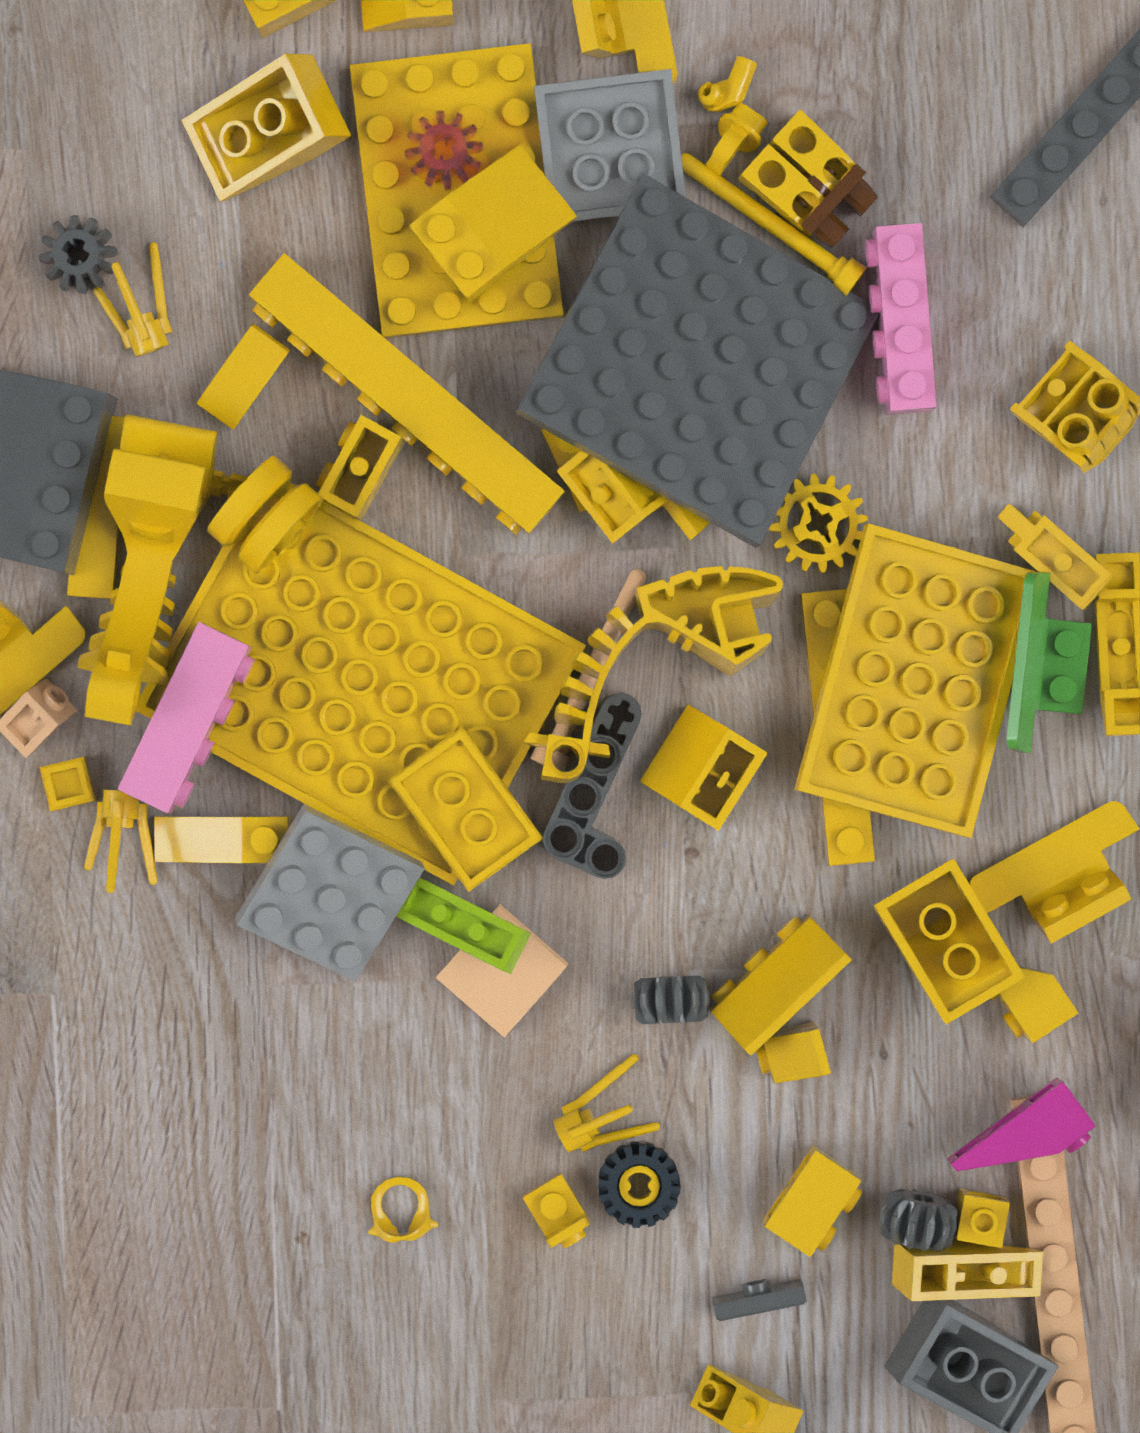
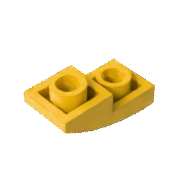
(243, 376)

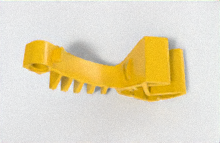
(155, 495)
(701, 610)

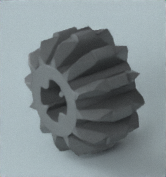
(64, 264)
(670, 999)
(918, 1220)

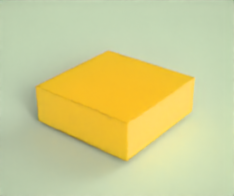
(67, 783)

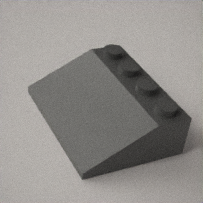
(48, 467)

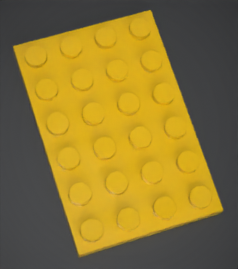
(497, 96)
(915, 682)

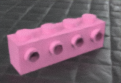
(903, 319)
(186, 718)

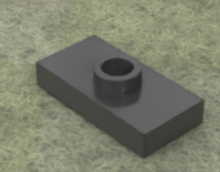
(758, 1298)

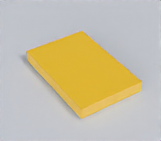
(465, 809)

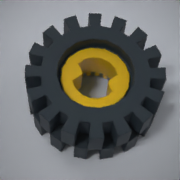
(614, 1184)

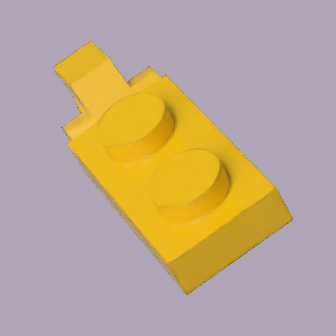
(1055, 553)

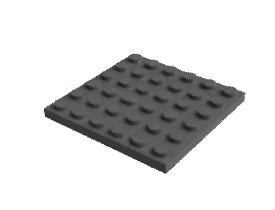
(698, 361)

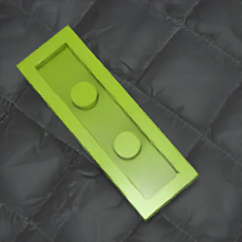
(464, 925)

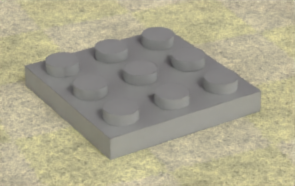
(606, 135)
(329, 893)

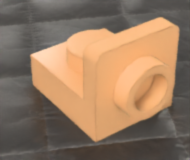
(36, 717)

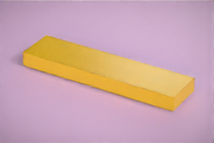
(98, 555)

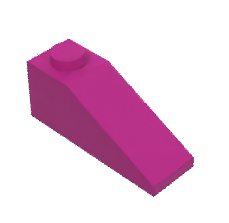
(1034, 1129)

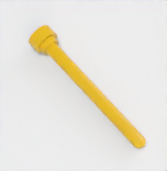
(841, 271)

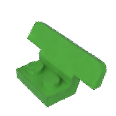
(1048, 664)

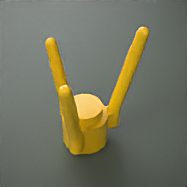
(144, 331)
(119, 812)
(579, 1128)

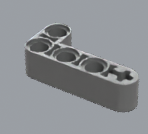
(600, 780)

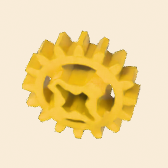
(844, 509)

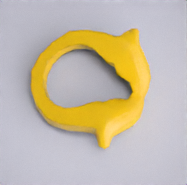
(420, 1223)

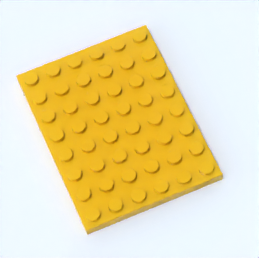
(368, 668)

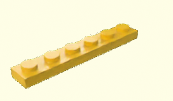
(846, 827)

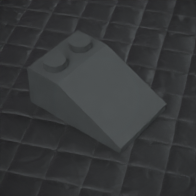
(970, 1367)

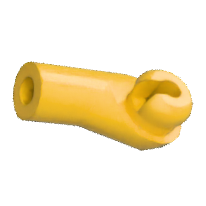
(730, 91)

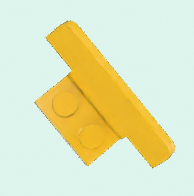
(626, 27)
(619, 501)
(30, 655)
(1063, 874)

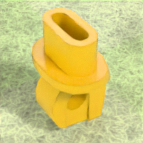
(739, 132)

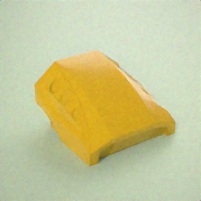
(1080, 408)

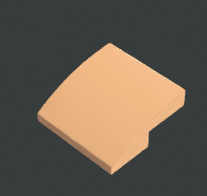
(501, 996)

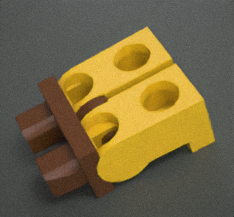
(825, 180)

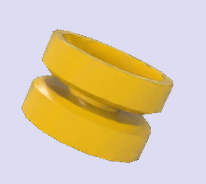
(259, 509)

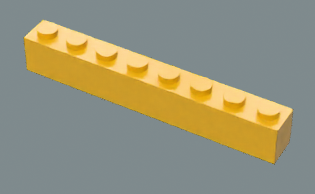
(406, 394)

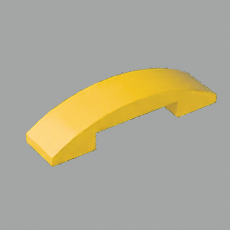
(1119, 644)

